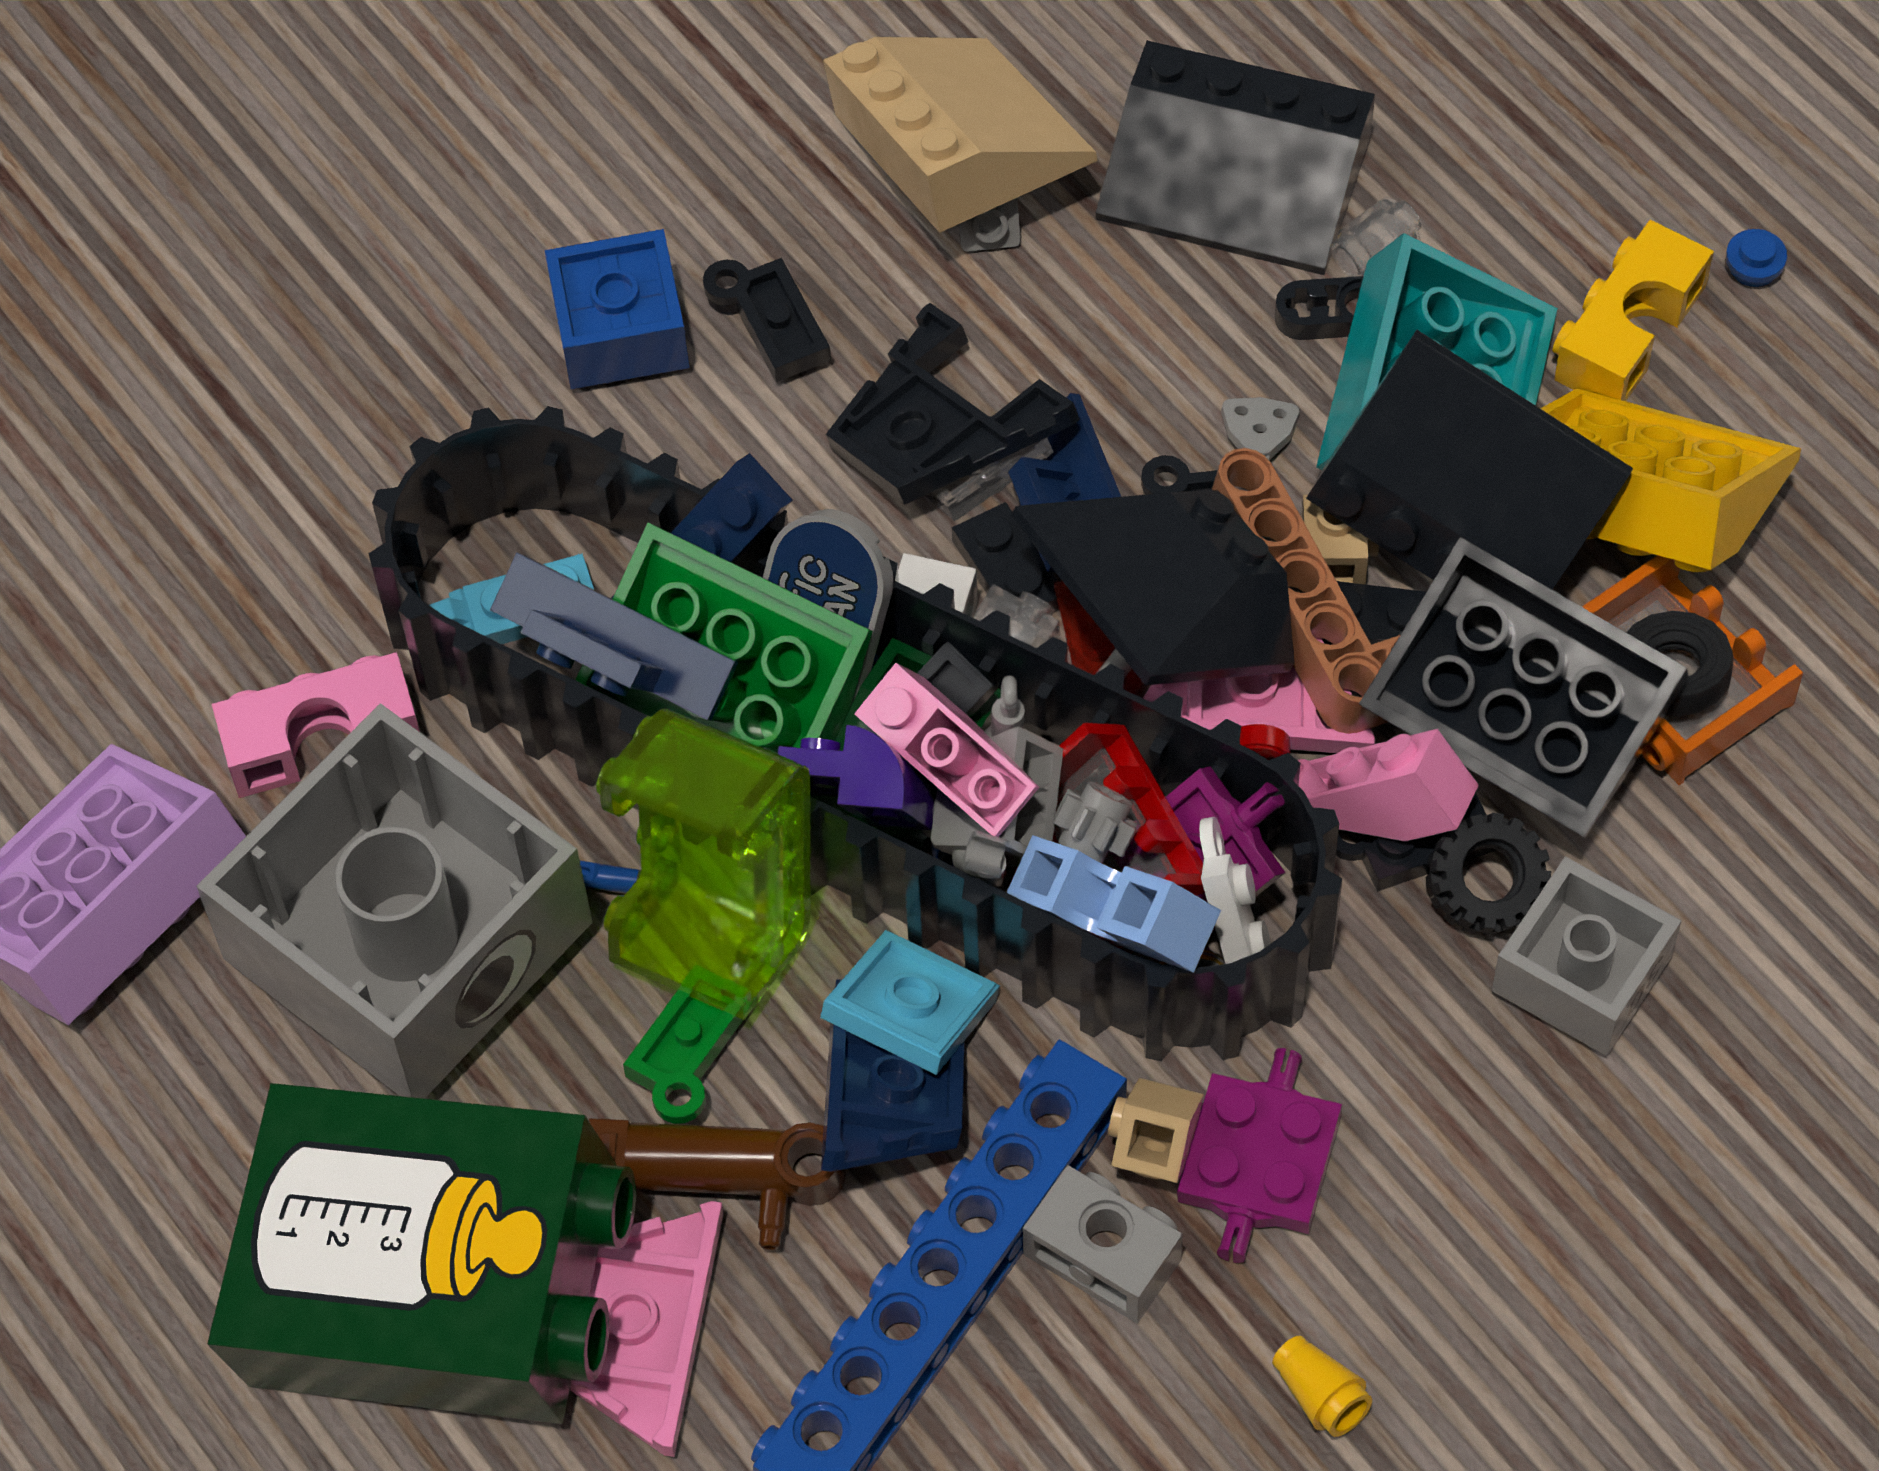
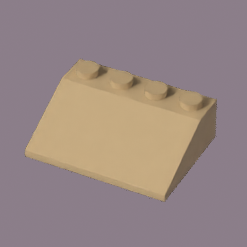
(951, 123)

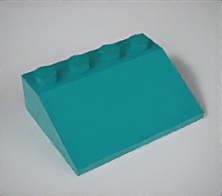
(1453, 303)

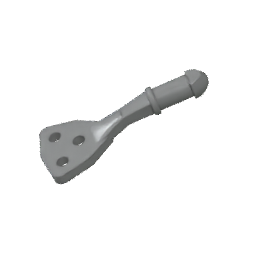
(1259, 416)

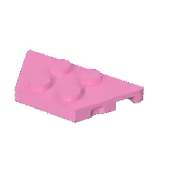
(1266, 700)
(655, 1318)

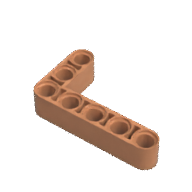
(1319, 611)

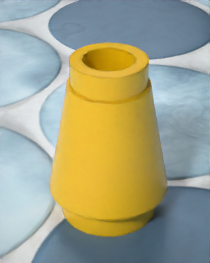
(1324, 1388)

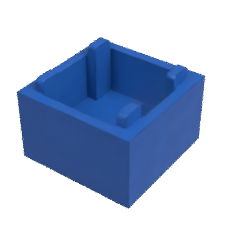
(617, 309)

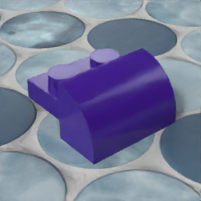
(867, 779)

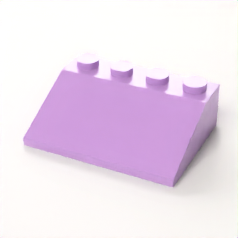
(104, 877)

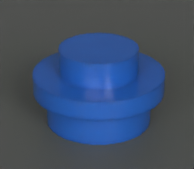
(1756, 257)

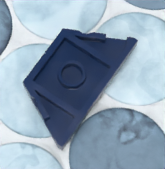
(886, 1105)

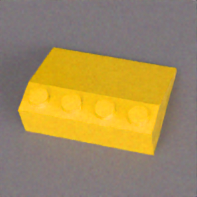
(1691, 482)

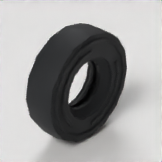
(1703, 640)

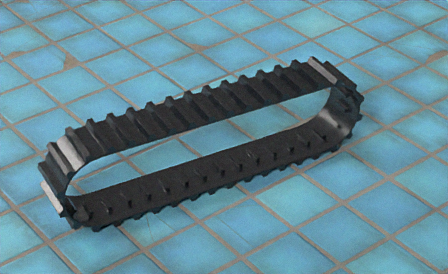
(556, 468)

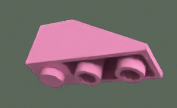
(947, 748)
(1393, 787)

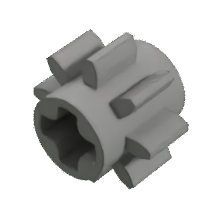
(1095, 821)

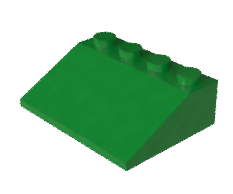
(792, 653)

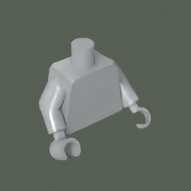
(969, 843)

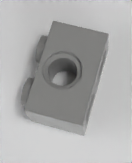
(1121, 1275)

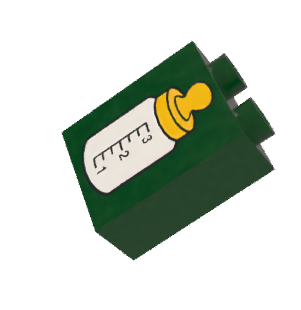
(421, 1253)

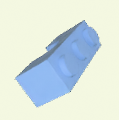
(1116, 906)

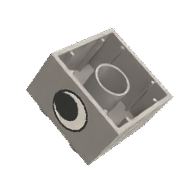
(397, 903)

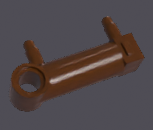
(724, 1163)

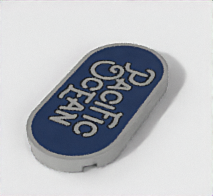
(837, 565)

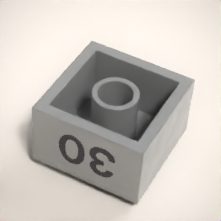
(1585, 955)

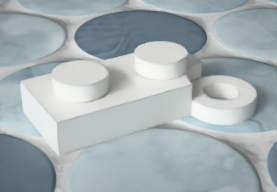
(1232, 891)

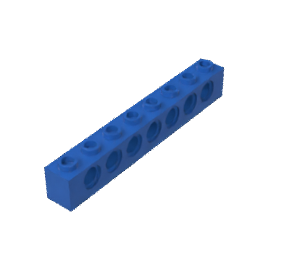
(1060, 1084)

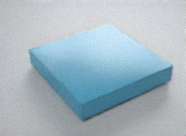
(910, 1002)

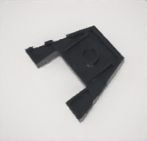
(922, 435)

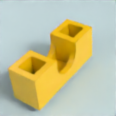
(1651, 277)

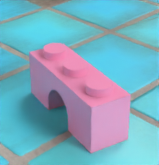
(268, 725)

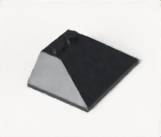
(1170, 582)

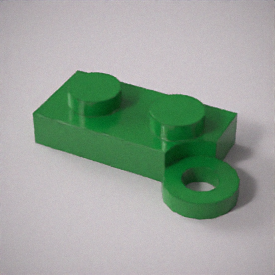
(678, 1054)

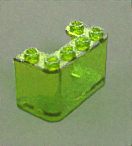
(720, 861)

